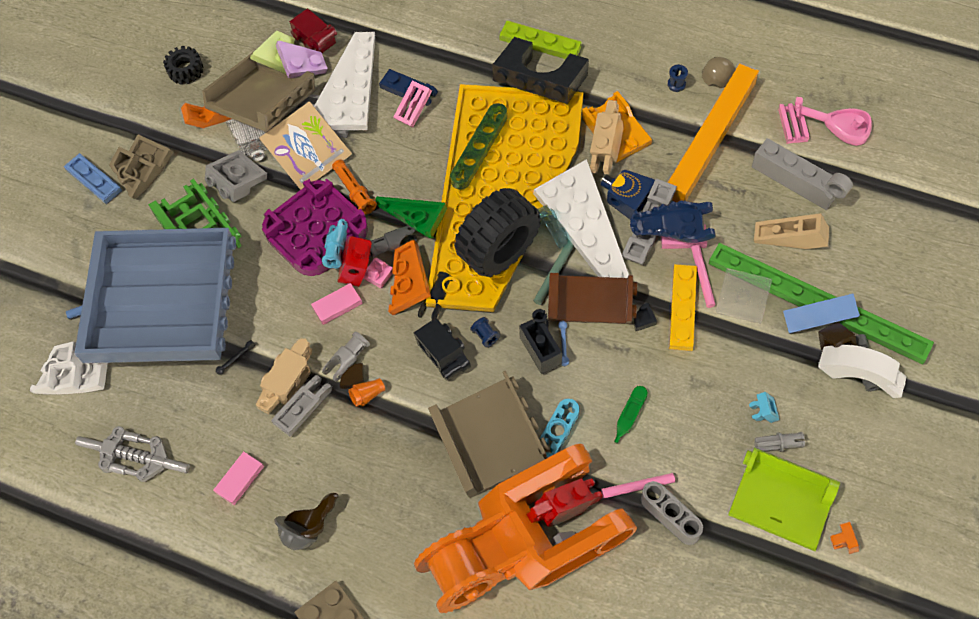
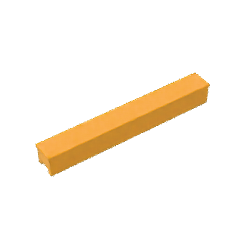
(712, 131)

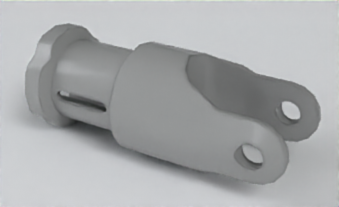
(346, 356)

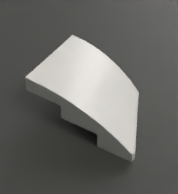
(68, 375)

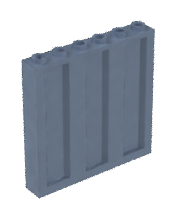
(156, 296)

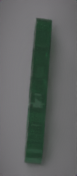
(478, 154)

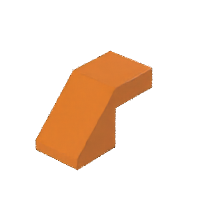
(201, 116)

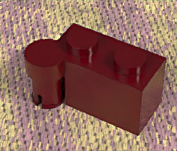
(313, 31)

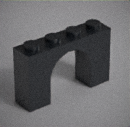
(556, 85)

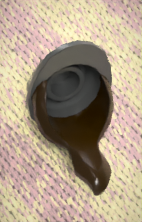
(303, 526)

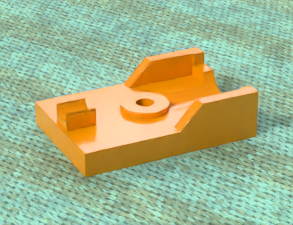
(633, 137)

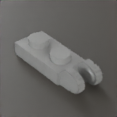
(301, 406)

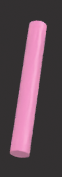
(703, 277)
(636, 485)

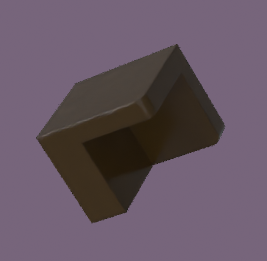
(835, 336)

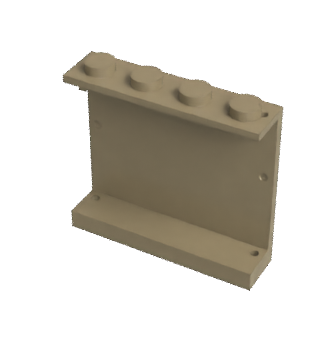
(489, 436)

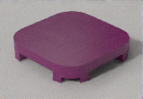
(303, 221)

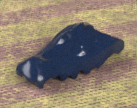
(676, 221)

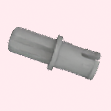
(779, 441)

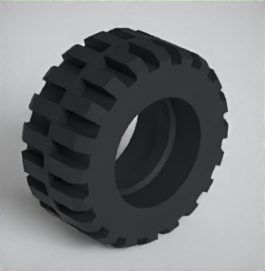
(497, 232)

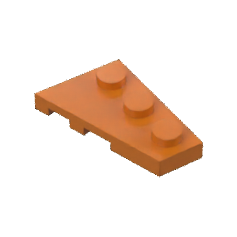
(409, 280)

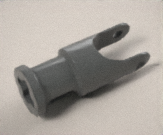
(392, 240)

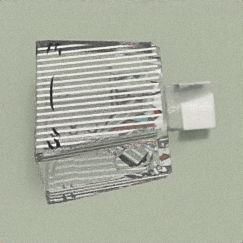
(247, 139)

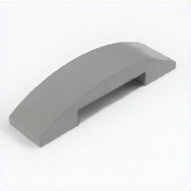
(640, 245)

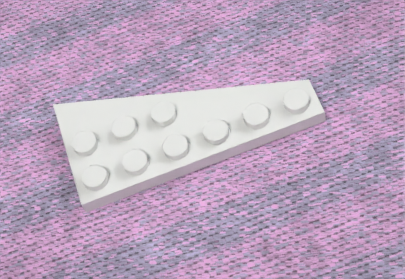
(348, 91)
(584, 219)

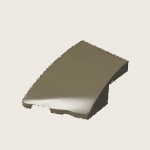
(140, 165)

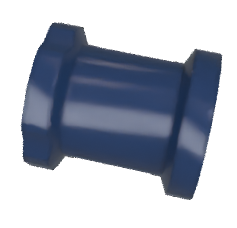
(674, 76)
(485, 332)

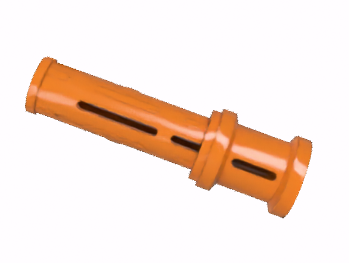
(358, 193)

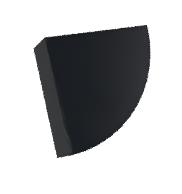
(644, 318)

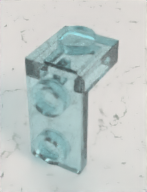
(550, 218)

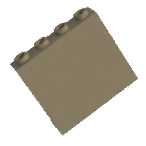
(257, 94)

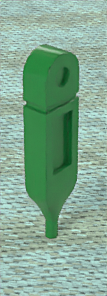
(631, 411)

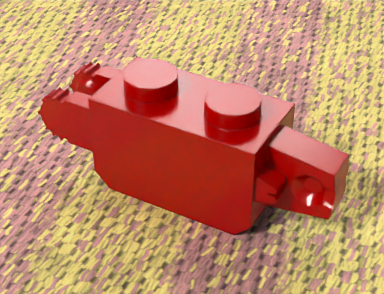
(564, 502)

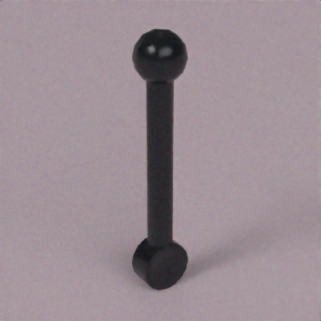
(248, 346)

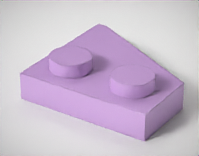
(300, 59)

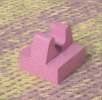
(378, 273)

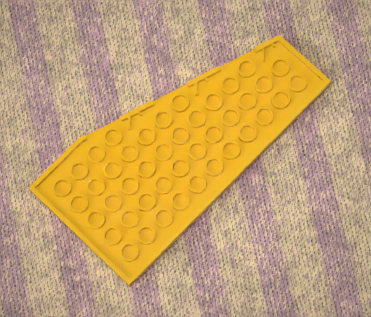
(528, 152)

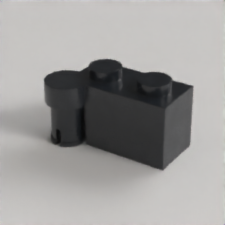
(540, 343)
(442, 348)

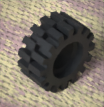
(182, 56)

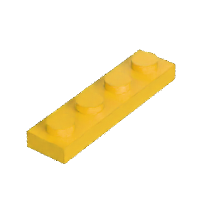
(683, 307)

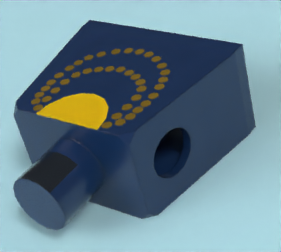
(627, 191)

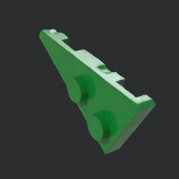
(418, 214)

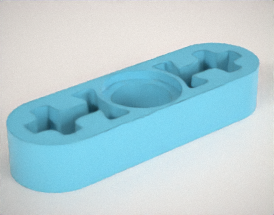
(557, 419)

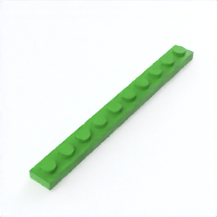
(801, 294)

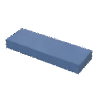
(93, 178)
(821, 313)

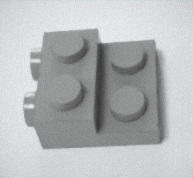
(234, 175)

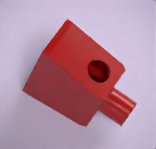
(354, 257)

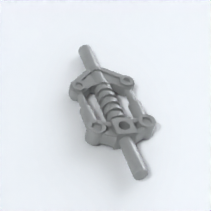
(112, 449)

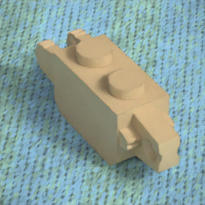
(606, 138)
(285, 377)

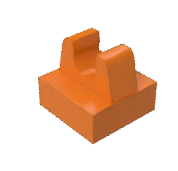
(845, 539)

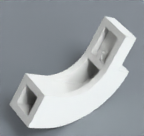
(863, 364)

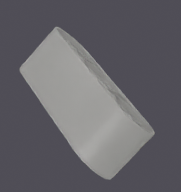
(673, 524)

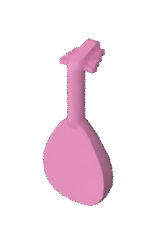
(848, 125)

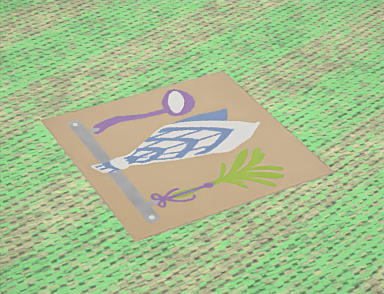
(305, 145)

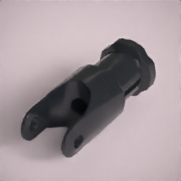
(436, 293)

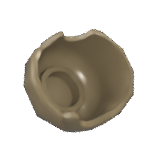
(718, 71)

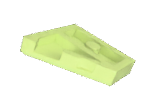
(268, 54)

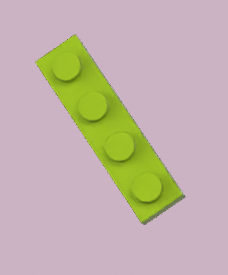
(542, 40)

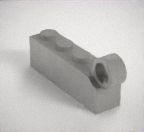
(800, 174)

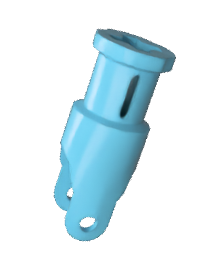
(335, 245)

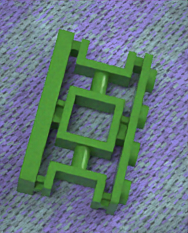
(211, 214)

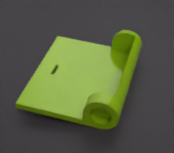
(783, 498)

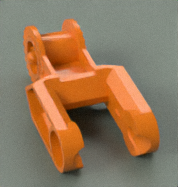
(510, 545)

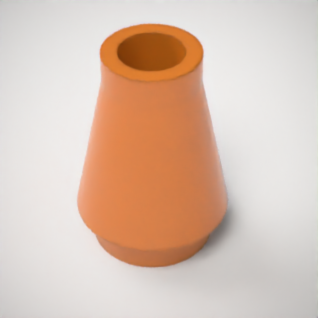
(366, 391)

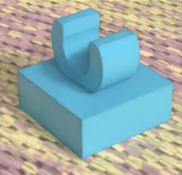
(767, 408)

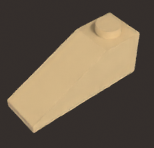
(793, 232)

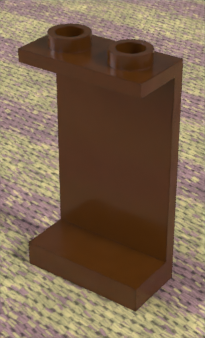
(591, 299)

